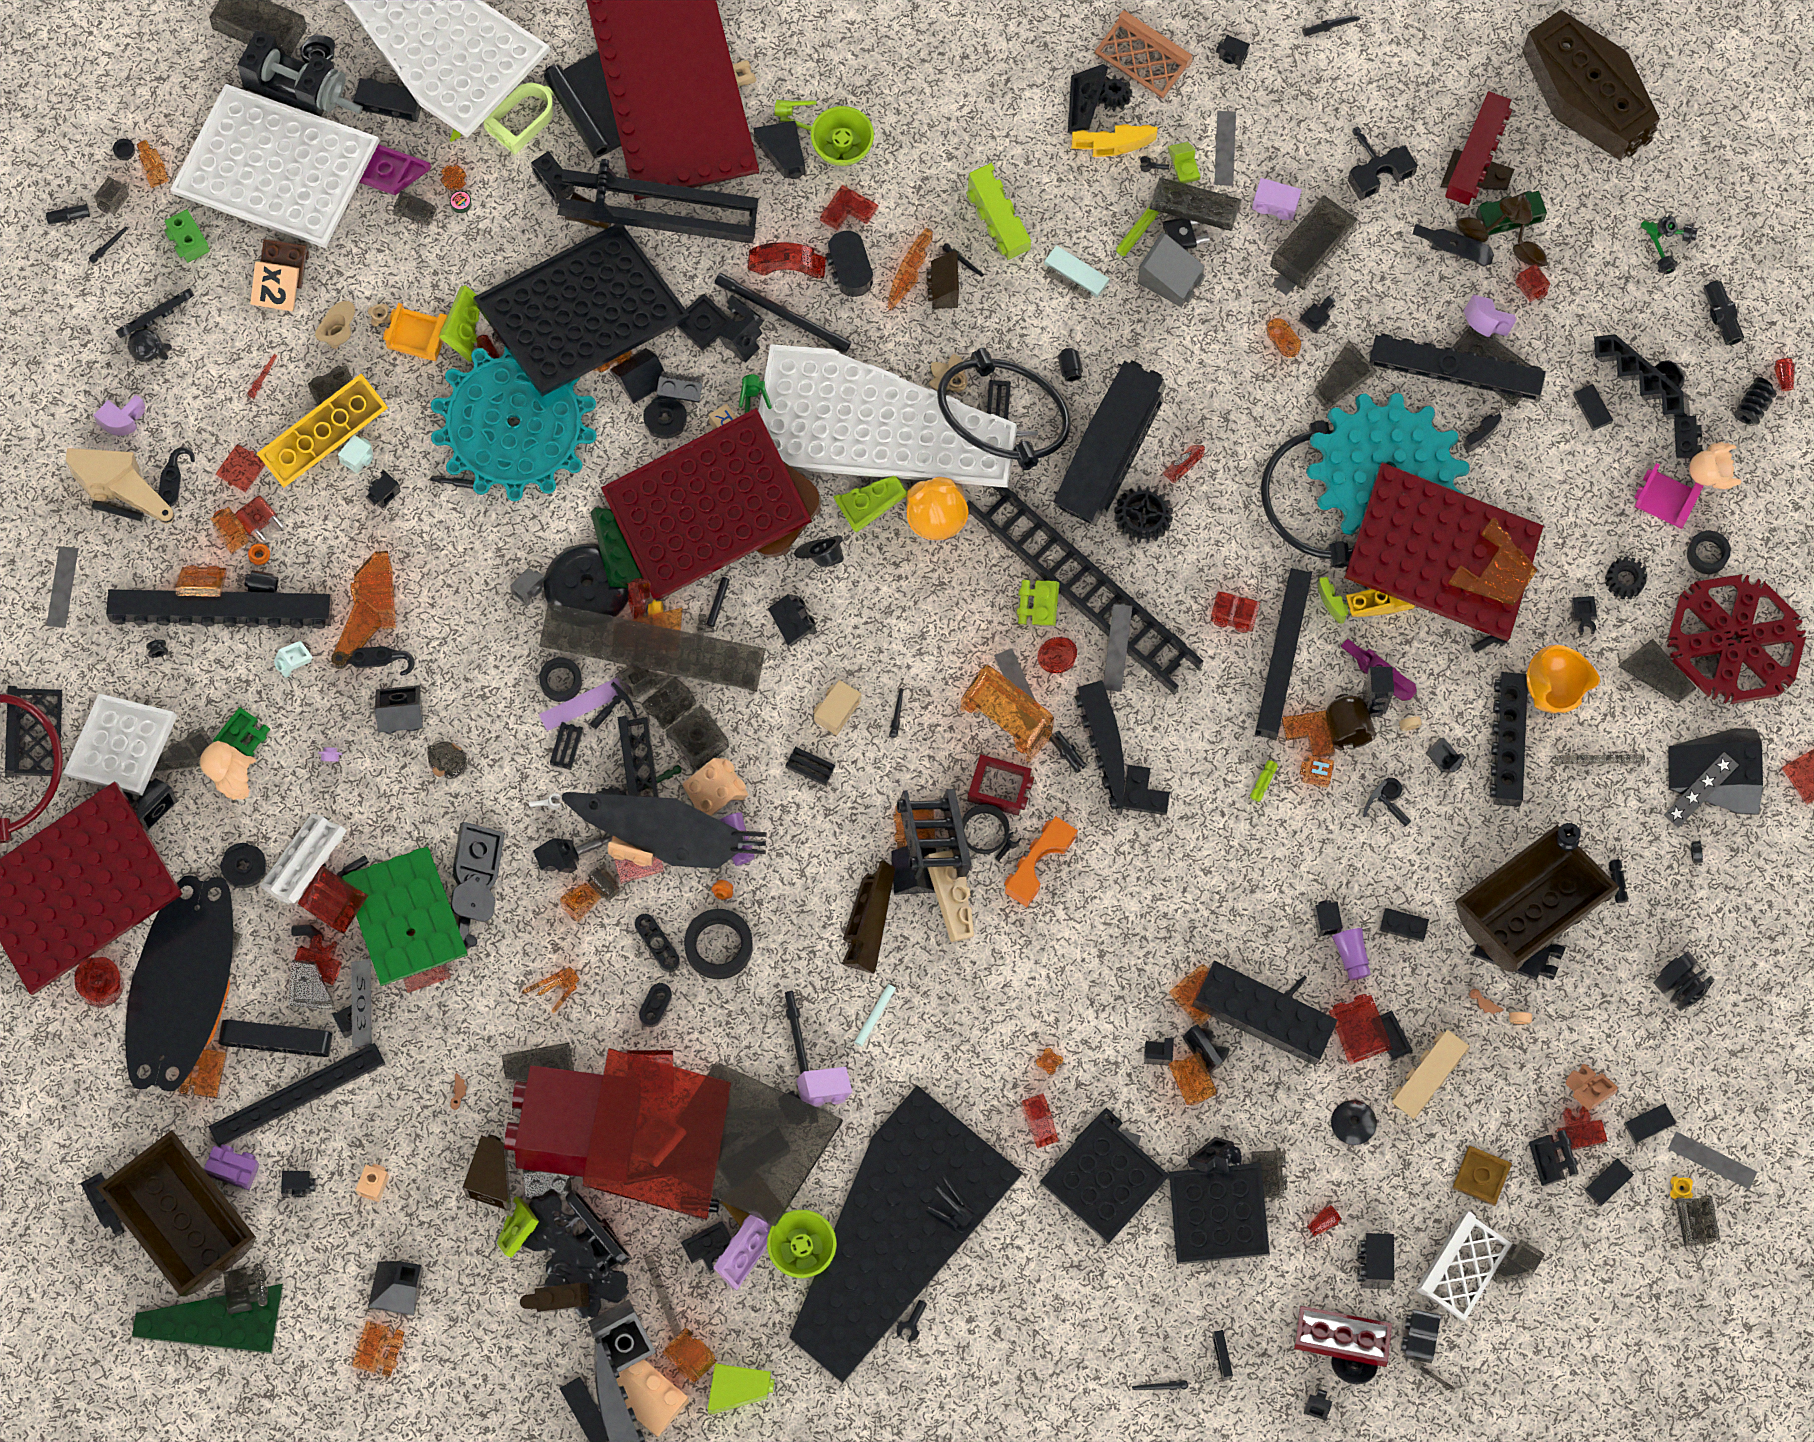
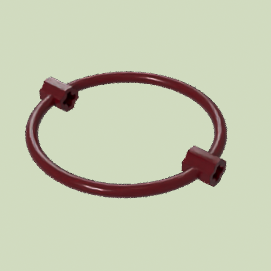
(6, 827)

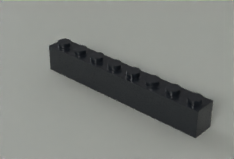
(1473, 372)

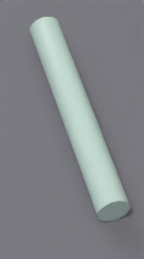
(875, 1014)

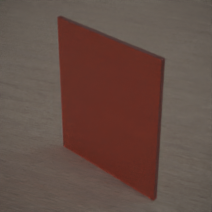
(656, 1134)

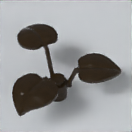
(1518, 211)

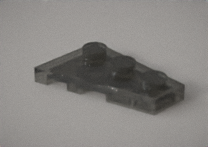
(1343, 376)
(517, 1064)

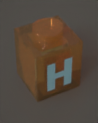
(1317, 771)

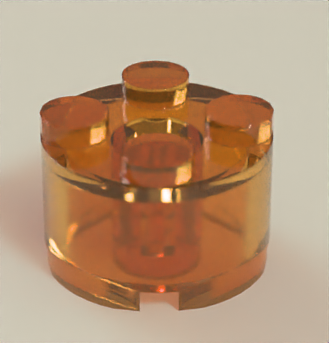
(689, 1355)

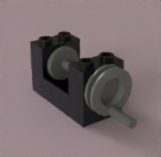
(290, 81)

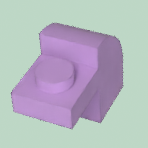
(1486, 319)
(120, 421)

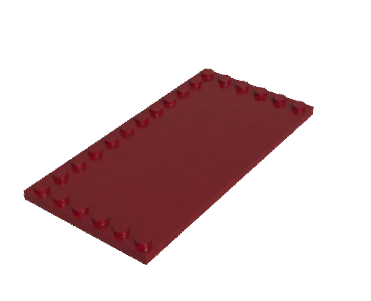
(673, 91)

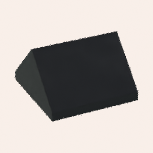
(638, 375)
(904, 878)

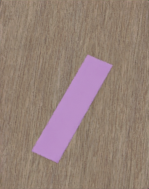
(579, 705)

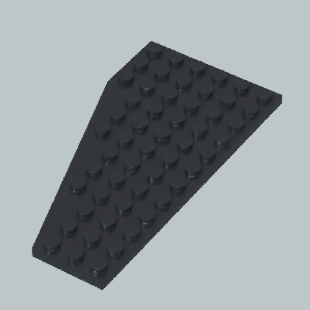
(886, 1235)

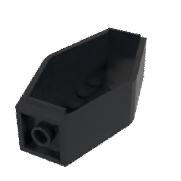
(1111, 443)

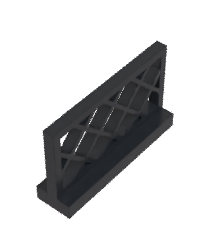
(13, 732)

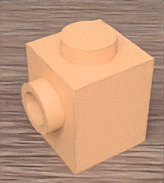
(372, 1182)

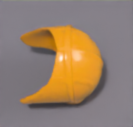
(936, 508)
(1560, 679)

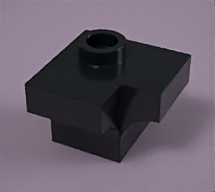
(741, 337)
(557, 855)

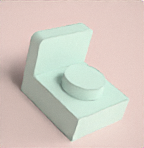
(291, 658)

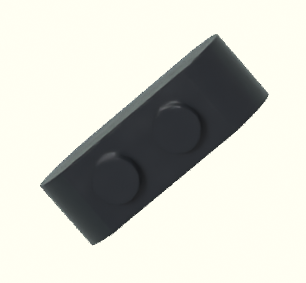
(849, 263)

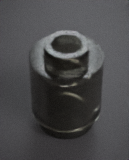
(603, 883)

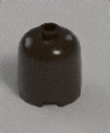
(1349, 722)

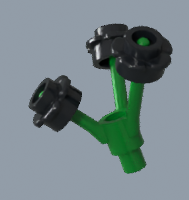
(1668, 227)

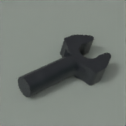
(1486, 642)
(912, 1322)

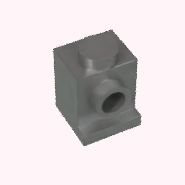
(527, 585)

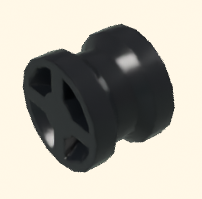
(1569, 842)

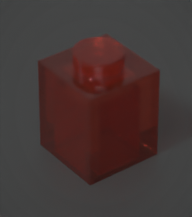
(1533, 283)

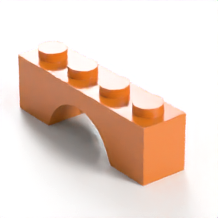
(1056, 838)

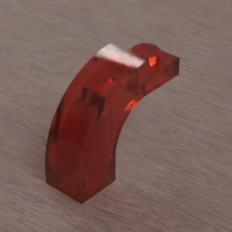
(786, 256)

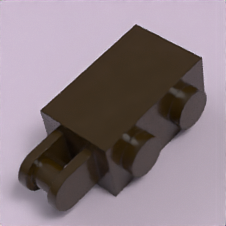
(557, 1298)

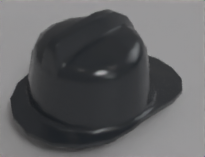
(822, 551)

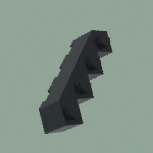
(1635, 367)

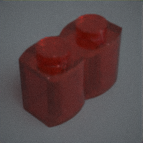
(1235, 612)

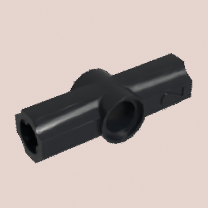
(1723, 312)

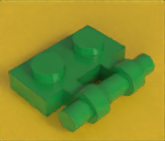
(238, 729)

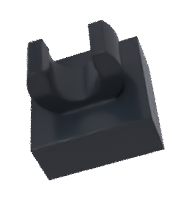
(1318, 1405)

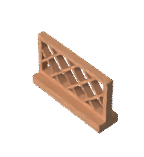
(1155, 40)

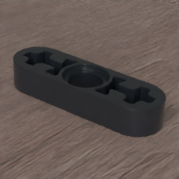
(659, 934)

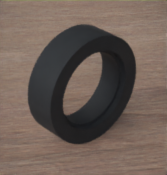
(710, 918)

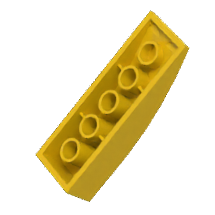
(322, 430)

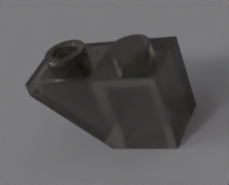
(1521, 1264)

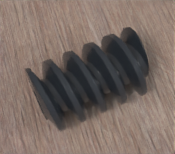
(1755, 401)

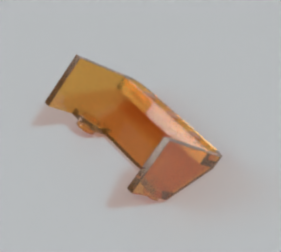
(1010, 709)

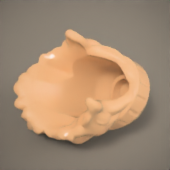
(1714, 467)
(227, 769)

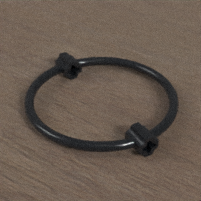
(1023, 452)
(1339, 551)

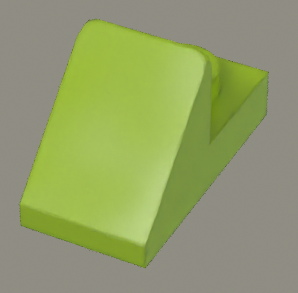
(1184, 162)

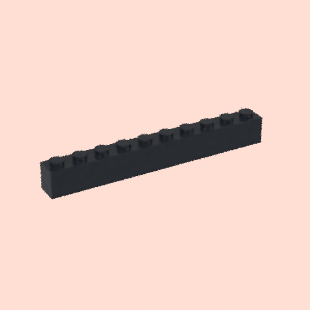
(228, 609)

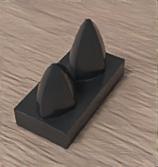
(1199, 1041)

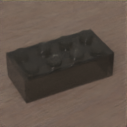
(243, 17)
(1313, 242)

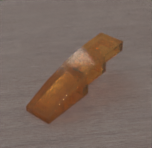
(907, 273)

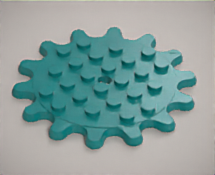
(1374, 437)
(506, 454)

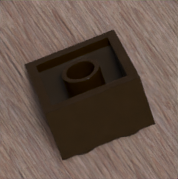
(944, 281)

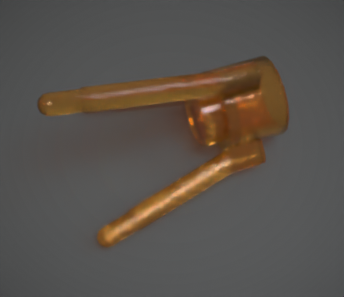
(564, 978)

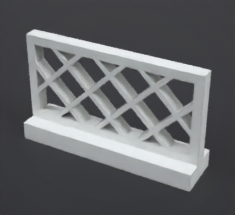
(1451, 1250)

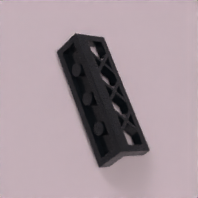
(630, 758)

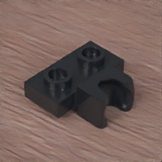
(1217, 1154)
(707, 1245)

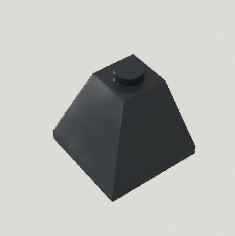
(154, 802)

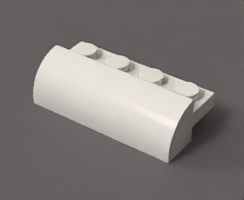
(302, 859)

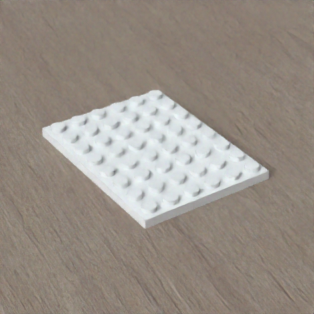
(275, 165)

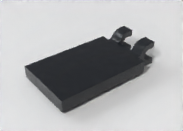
(1535, 964)

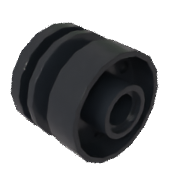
(1682, 979)

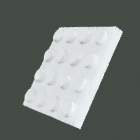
(120, 744)

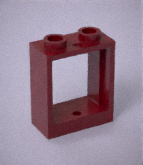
(1004, 805)

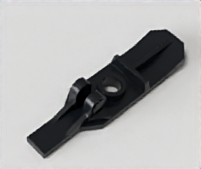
(1465, 246)

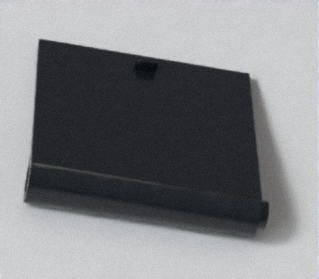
(586, 102)

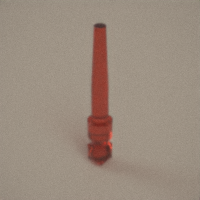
(258, 384)

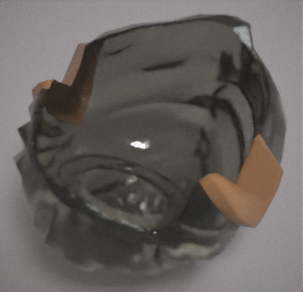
(447, 759)

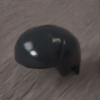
(1672, 372)

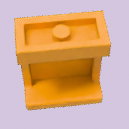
(414, 333)

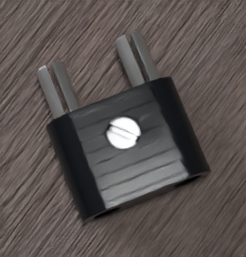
(1182, 232)

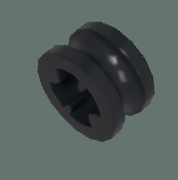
(157, 648)

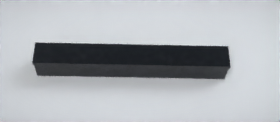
(1283, 654)

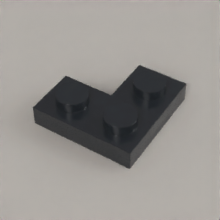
(1138, 796)

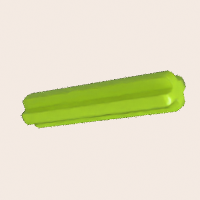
(1136, 231)

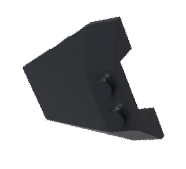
(1742, 788)

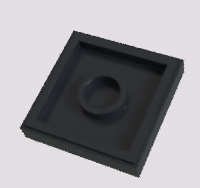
(704, 322)

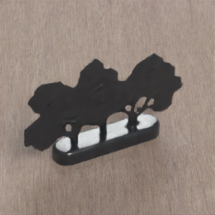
(574, 1259)

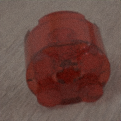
(97, 994)

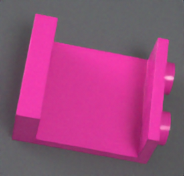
(1666, 497)

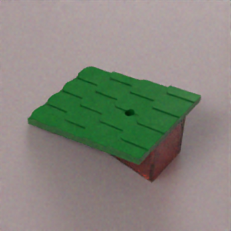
(407, 920)

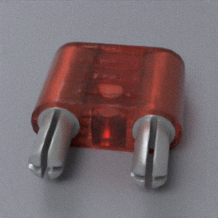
(256, 516)

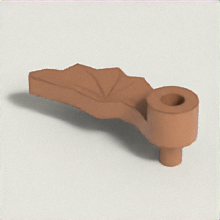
(459, 1091)

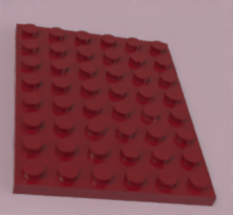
(706, 504)
(1420, 536)
(79, 887)

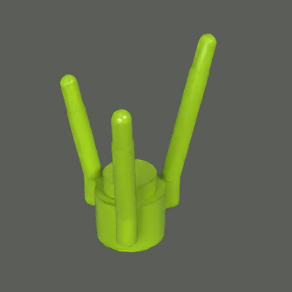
(785, 108)

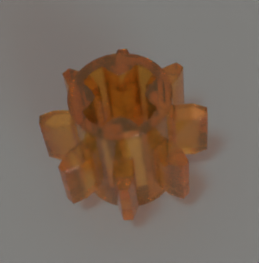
(453, 177)

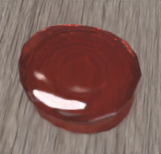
(1057, 655)

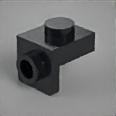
(1445, 756)

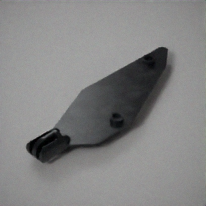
(665, 828)

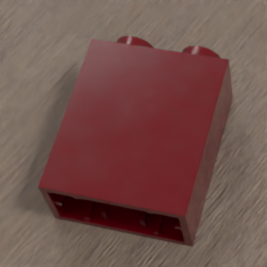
(554, 1120)

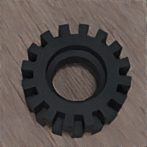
(1629, 566)

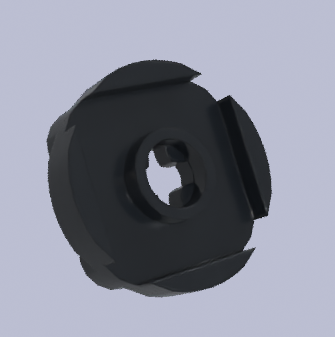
(658, 427)
(243, 878)

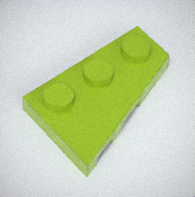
(868, 503)

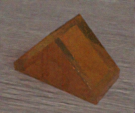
(579, 901)

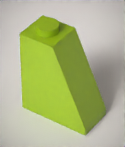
(738, 1387)

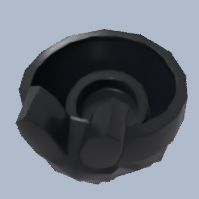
(147, 345)

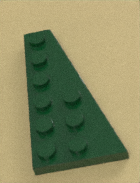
(210, 1325)

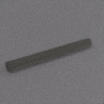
(1599, 759)
(662, 1294)

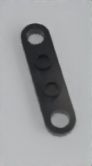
(147, 319)

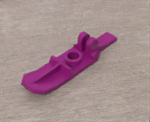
(1403, 688)

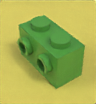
(186, 235)

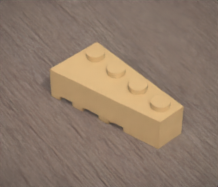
(1430, 1074)

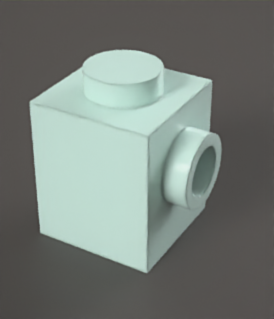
(356, 454)

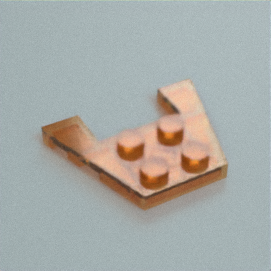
(1506, 573)

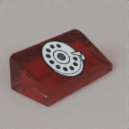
(1184, 463)

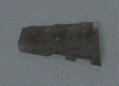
(1658, 671)

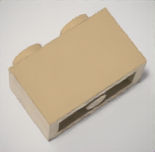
(837, 707)

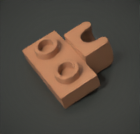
(1590, 1089)

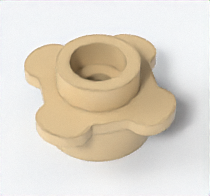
(379, 309)

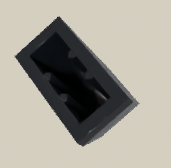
(782, 147)

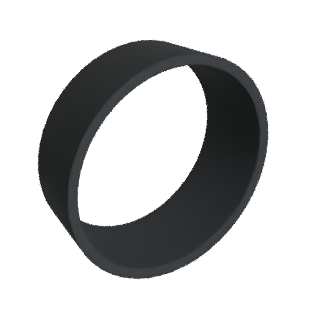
(988, 809)

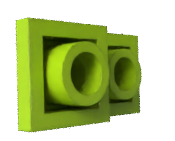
(1333, 604)

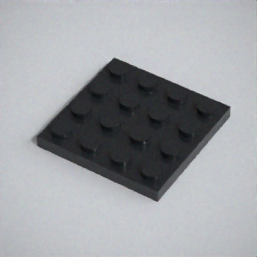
(1104, 1179)
(1219, 1214)

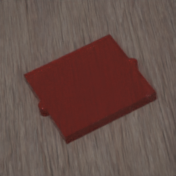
(240, 468)

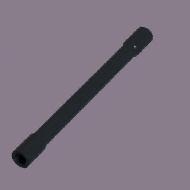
(734, 287)

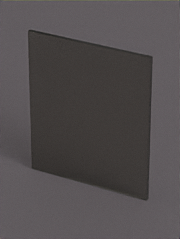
(766, 1145)

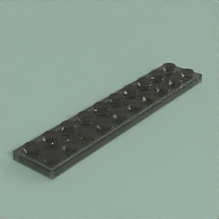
(652, 647)

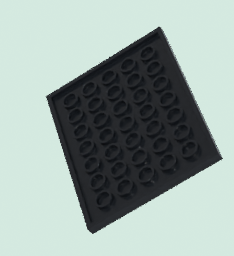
(581, 308)

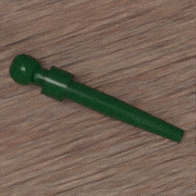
(667, 775)

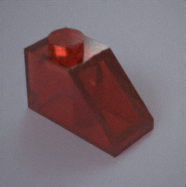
(1039, 1120)

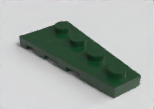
(615, 553)

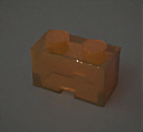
(229, 529)

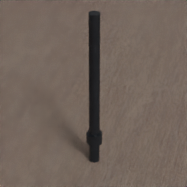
(793, 1015)

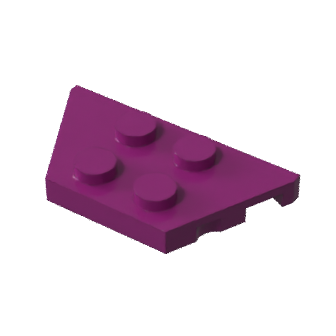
(393, 170)

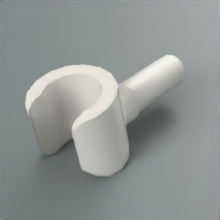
(547, 802)

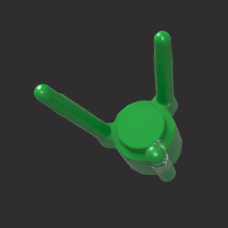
(751, 387)

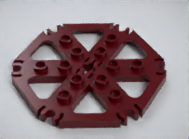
(1732, 654)

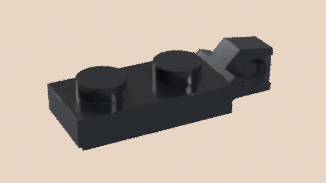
(102, 1209)

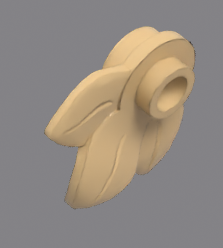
(939, 369)

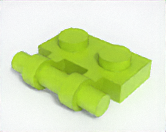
(1044, 606)

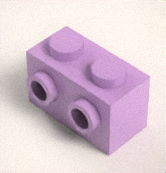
(1276, 199)
(824, 1086)

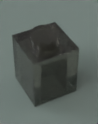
(111, 196)

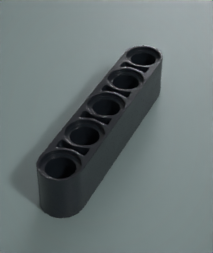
(275, 1038)

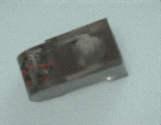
(414, 208)

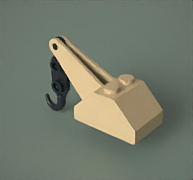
(117, 475)

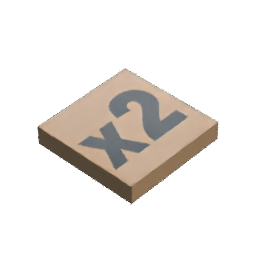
(274, 286)

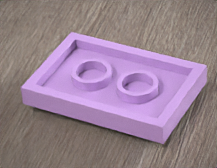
(743, 1251)

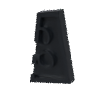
(1084, 96)

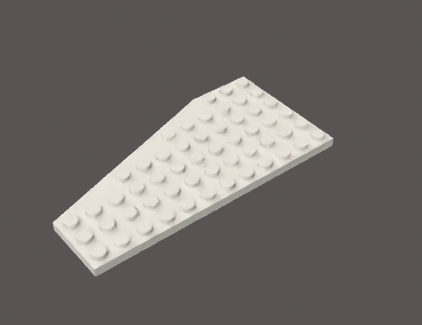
(451, 54)
(871, 422)

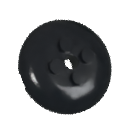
(565, 578)

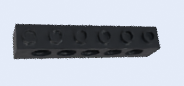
(1517, 686)

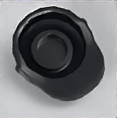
(319, 45)

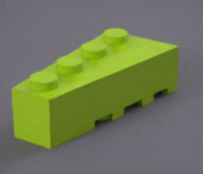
(997, 212)

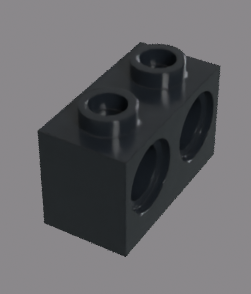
(549, 175)

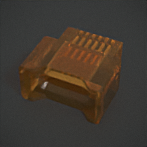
(151, 164)

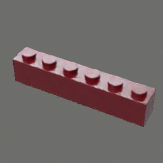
(1478, 148)

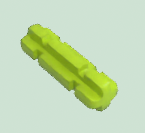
(1263, 781)

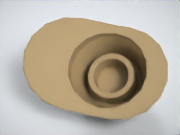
(335, 326)

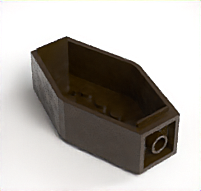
(1588, 103)

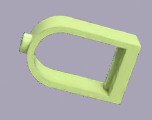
(502, 134)

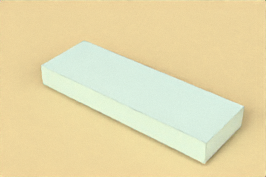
(1077, 270)

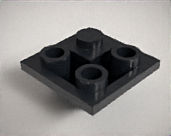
(396, 1287)

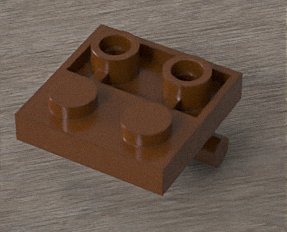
(286, 254)

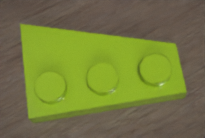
(461, 323)

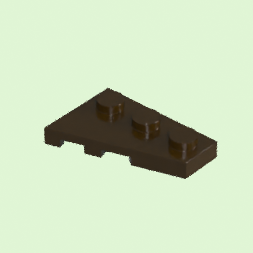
(1496, 178)

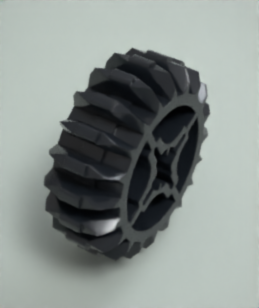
(1146, 496)

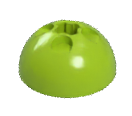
(842, 126)
(808, 1233)

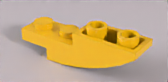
(1123, 140)
(1374, 603)

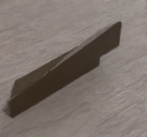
(868, 919)

